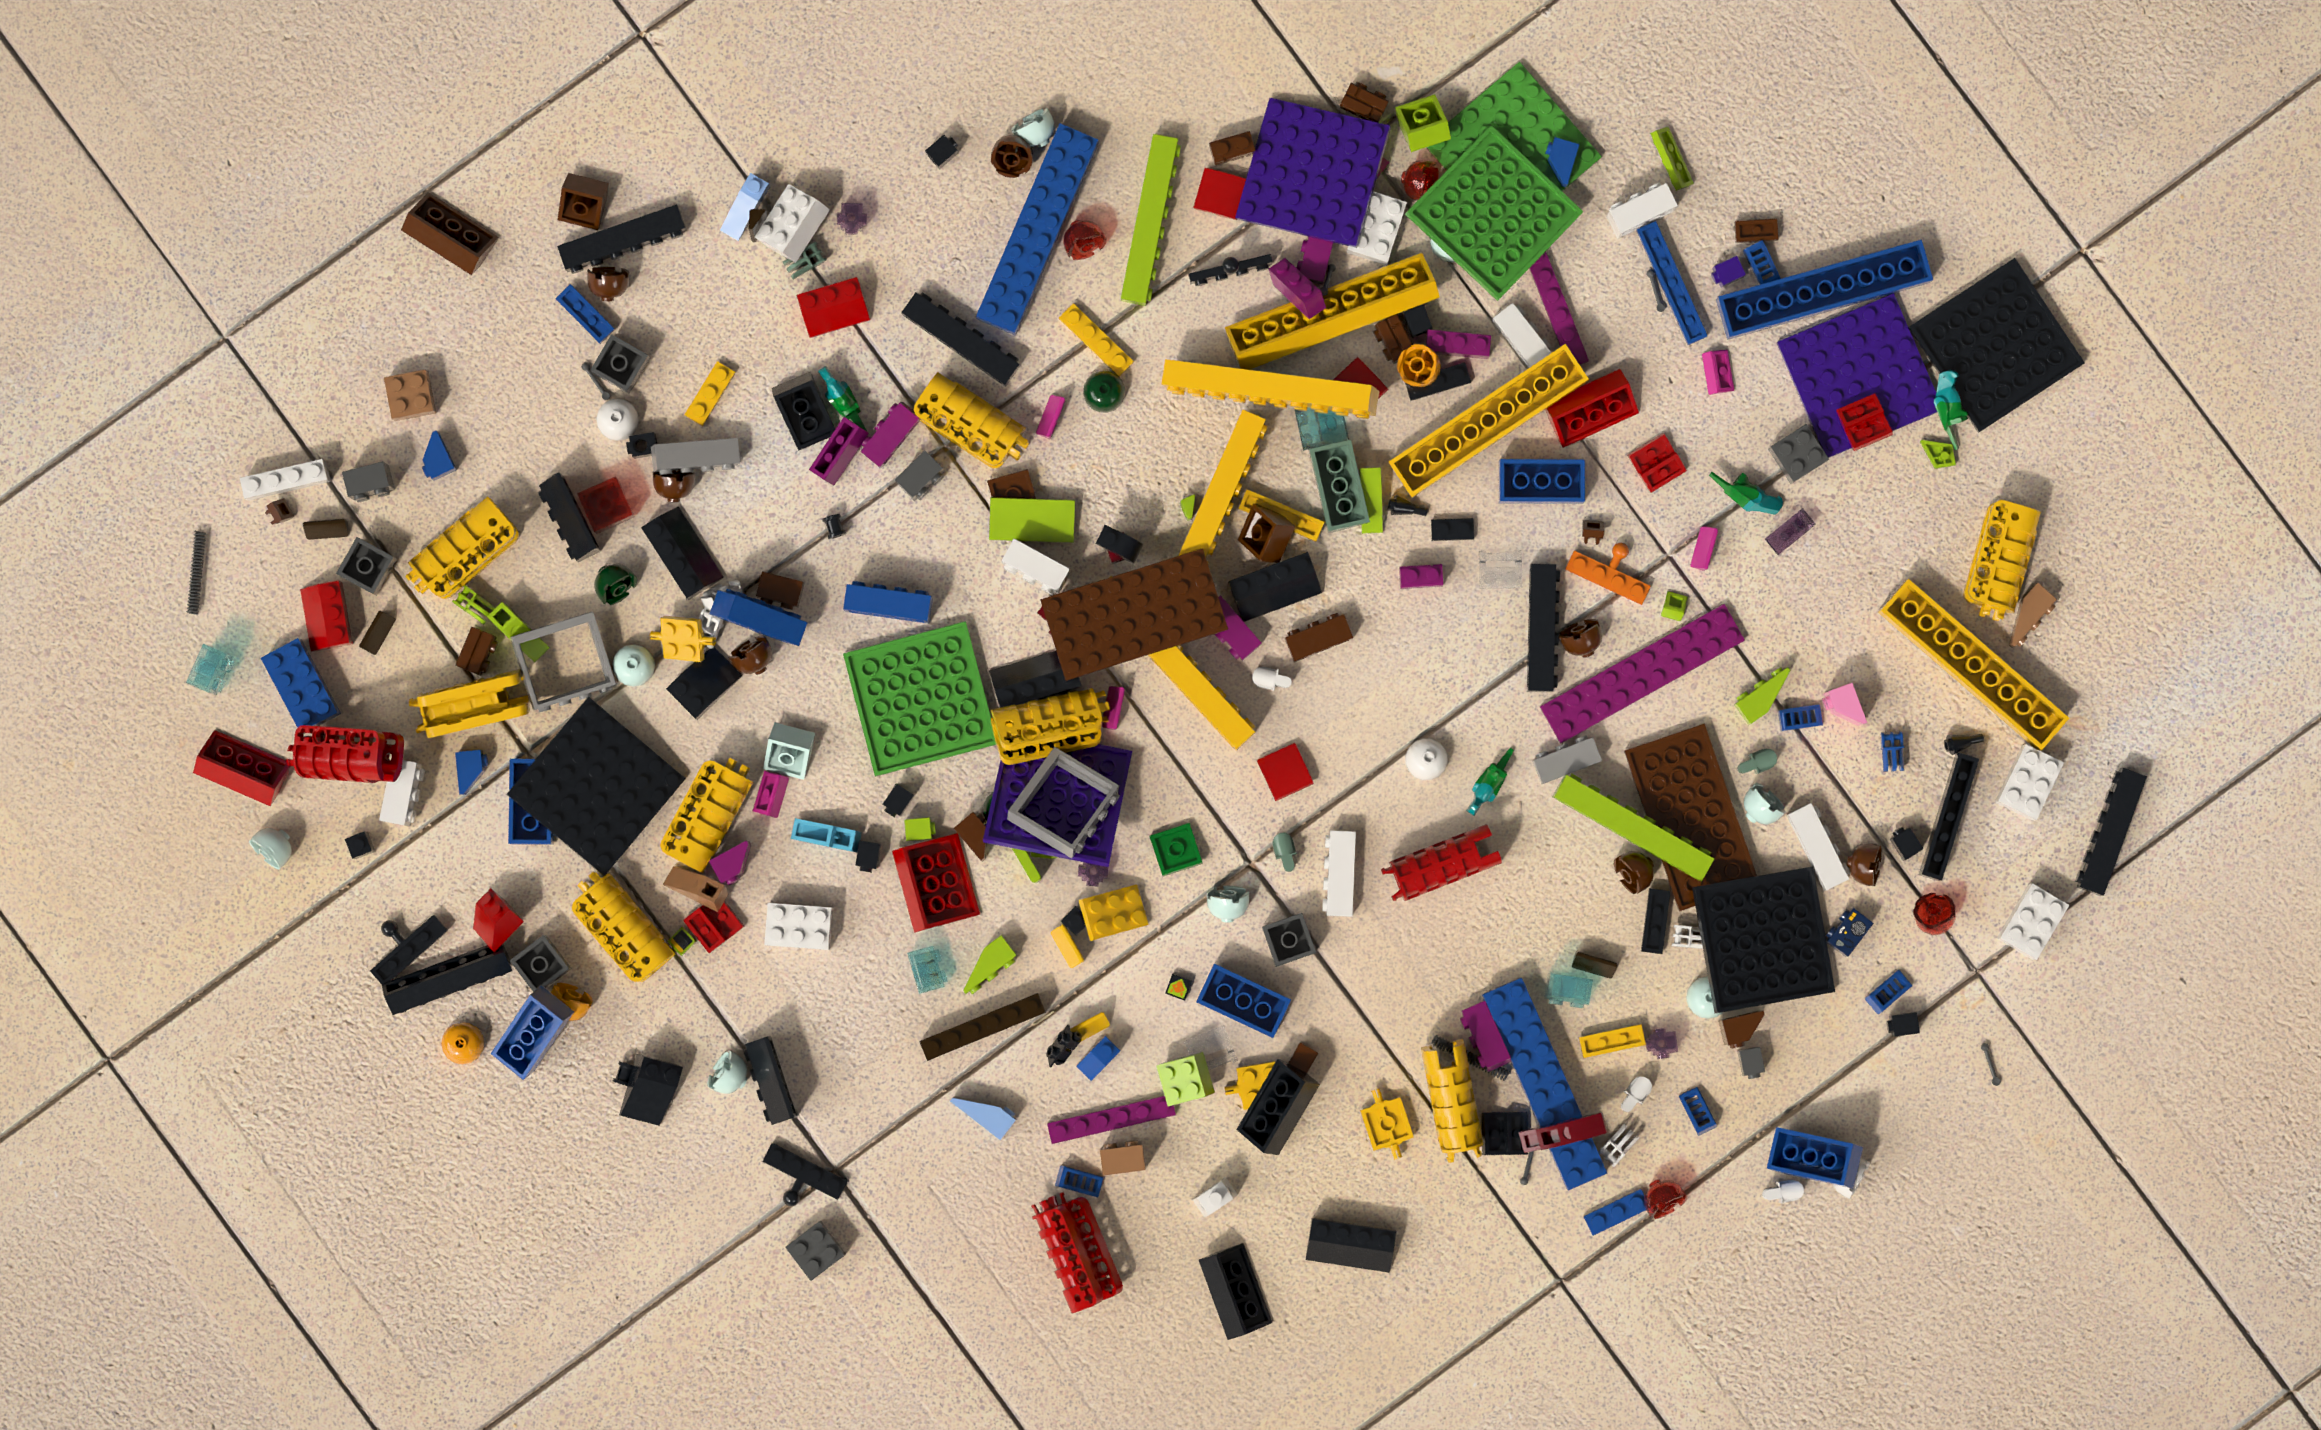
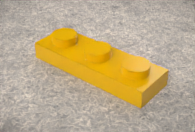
(709, 393)
(1612, 1041)

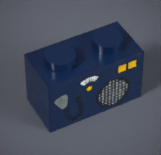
(1848, 932)

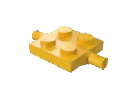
(682, 638)
(1249, 1081)
(1386, 1123)

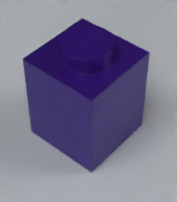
(1727, 272)

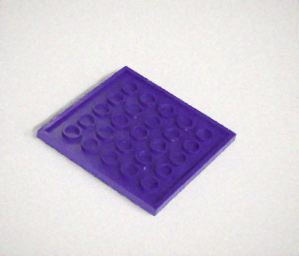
(1313, 172)
(1852, 359)
(1061, 804)

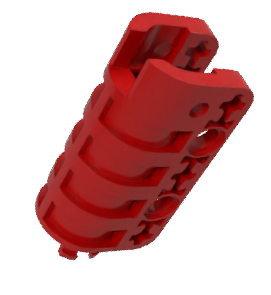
(346, 759)
(1441, 864)
(1075, 1252)

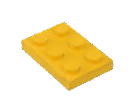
(1113, 912)

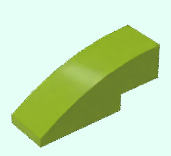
(1372, 491)

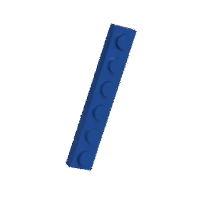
(1671, 283)

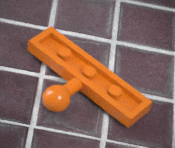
(1608, 576)

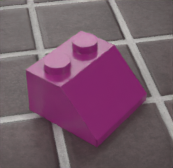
(731, 863)

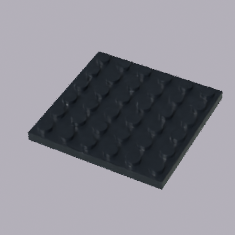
(1998, 343)
(595, 786)
(1763, 939)

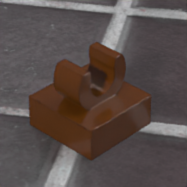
(280, 511)
(1592, 529)

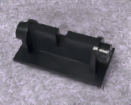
(1058, 1051)

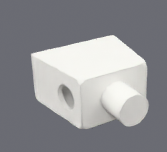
(1215, 1197)

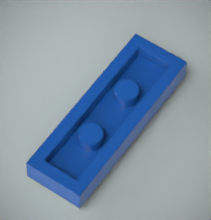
(585, 313)
(1615, 1212)

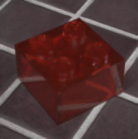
(606, 505)

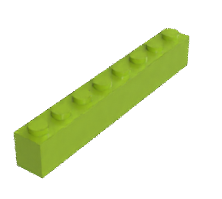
(1149, 220)
(1633, 827)

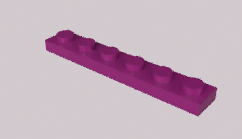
(1557, 308)
(1109, 1119)

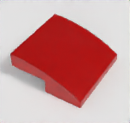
(1219, 193)
(1359, 373)
(1864, 422)
(1656, 462)
(1285, 772)
(713, 927)

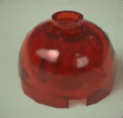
(1419, 178)
(1082, 239)
(1934, 913)
(1663, 1197)

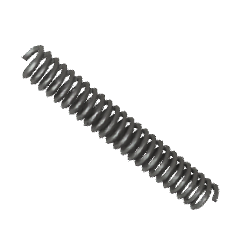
(194, 572)
(1471, 1056)

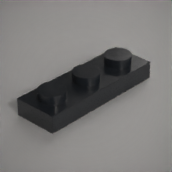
(1447, 379)
(1655, 921)

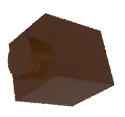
(1303, 1057)

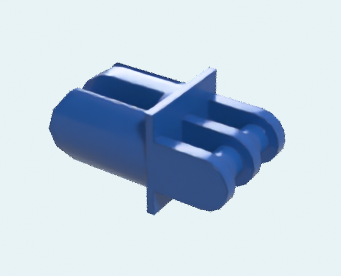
(1892, 751)

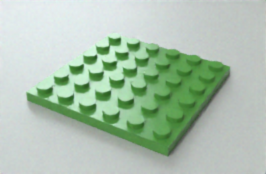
(1522, 116)
(1494, 213)
(920, 698)

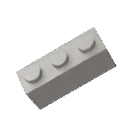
(1566, 759)

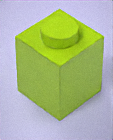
(919, 829)

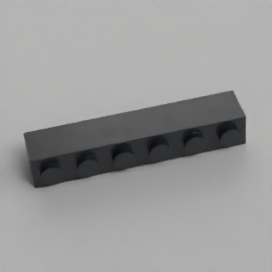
(621, 239)
(961, 339)
(1541, 628)
(1948, 816)
(2111, 831)
(445, 978)

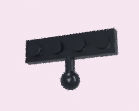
(1229, 267)
(407, 949)
(803, 1172)

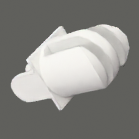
(710, 625)
(1269, 678)
(1677, 942)
(1636, 1092)
(1609, 1155)
(1784, 1191)

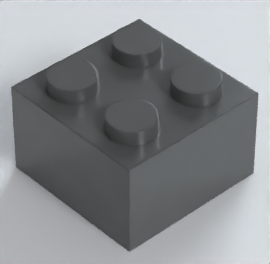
(620, 364)
(1798, 454)
(920, 476)
(368, 481)
(366, 566)
(1288, 939)
(540, 963)
(815, 1250)

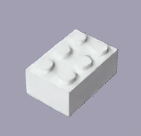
(1641, 209)
(792, 223)
(1379, 228)
(1035, 567)
(2029, 782)
(402, 795)
(2032, 921)
(798, 926)

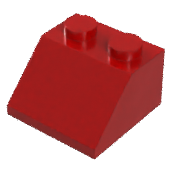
(495, 919)

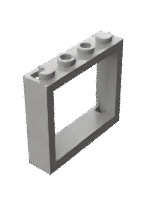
(583, 692)
(1079, 770)

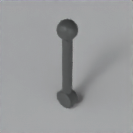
(1324, 290)
(1660, 307)
(605, 395)
(1995, 1081)
(1524, 1181)

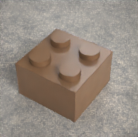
(410, 395)
(1122, 1158)

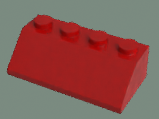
(1592, 408)
(241, 768)

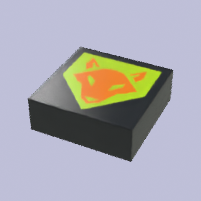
(1178, 987)

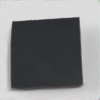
(1502, 1131)

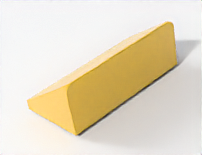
(1067, 946)
(1091, 1026)

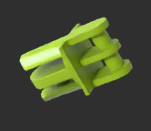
(472, 603)

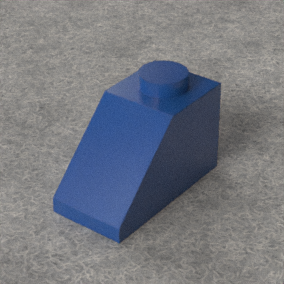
(1561, 158)
(437, 458)
(469, 768)
(1098, 1058)

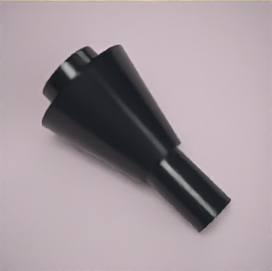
(1400, 506)
(1957, 743)

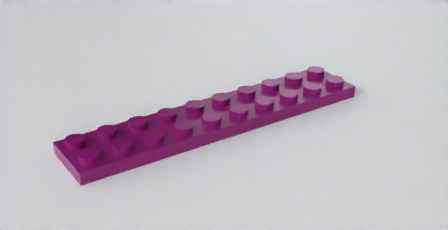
(1642, 673)

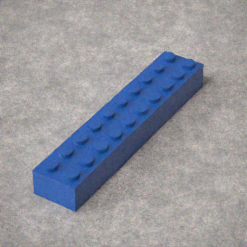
(1037, 229)
(1824, 289)
(1542, 1078)

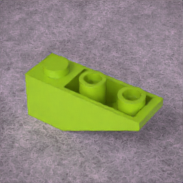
(511, 624)
(1758, 702)
(991, 959)

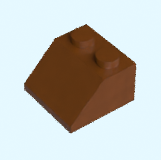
(582, 201)
(1266, 534)
(972, 832)
(1739, 1028)

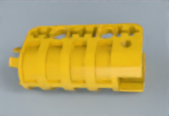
(974, 417)
(459, 546)
(2007, 558)
(470, 704)
(1048, 722)
(712, 814)
(625, 923)
(1453, 1102)

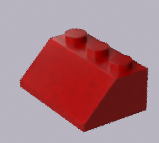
(833, 307)
(326, 616)

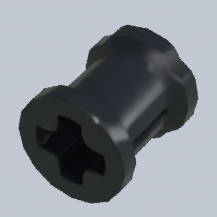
(834, 526)
(623, 1073)

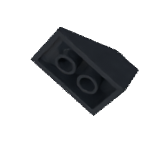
(803, 410)
(704, 683)
(650, 1089)

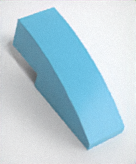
(826, 835)

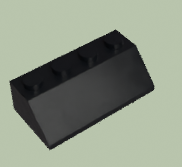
(569, 518)
(682, 552)
(1275, 587)
(1031, 680)
(770, 1080)
(1277, 1107)
(1350, 1245)
(1235, 1291)

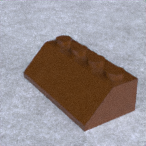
(449, 233)

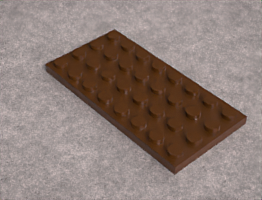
(1134, 614)
(1688, 794)

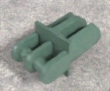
(805, 260)
(1759, 761)
(1284, 849)

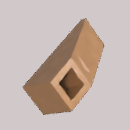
(2030, 610)
(697, 887)

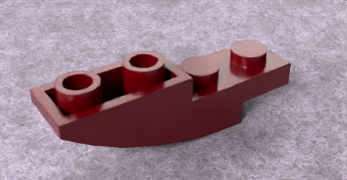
(1563, 1132)

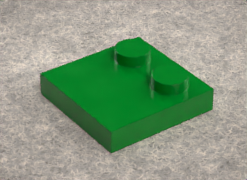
(1176, 849)

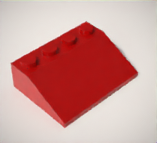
(935, 882)

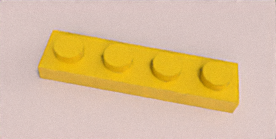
(1096, 340)
(1304, 524)

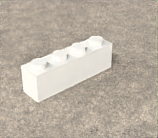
(1522, 335)
(285, 479)
(1818, 847)
(1340, 873)

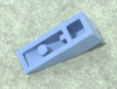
(748, 198)
(990, 1117)

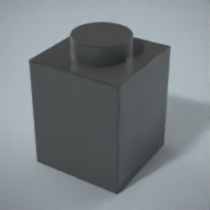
(1751, 1062)

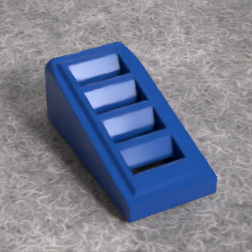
(1768, 260)
(1783, 719)
(1875, 1003)
(1705, 1128)
(1061, 1178)

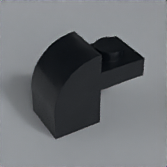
(1119, 543)

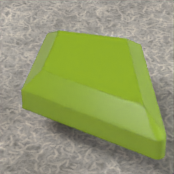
(1939, 454)

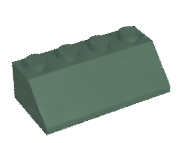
(1339, 486)

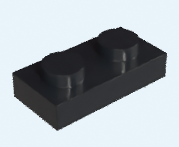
(1452, 529)

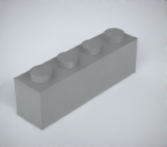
(695, 455)

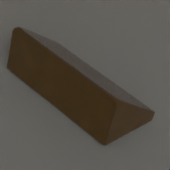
(756, 219)
(326, 529)
(377, 632)
(1594, 965)

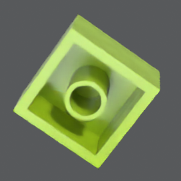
(1423, 123)
(1185, 1079)

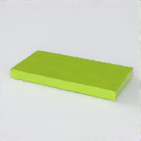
(1031, 519)

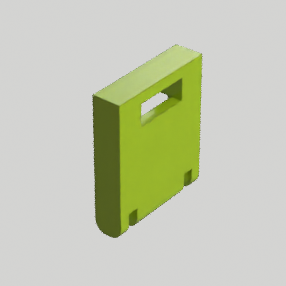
(1028, 865)

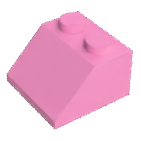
(1845, 704)

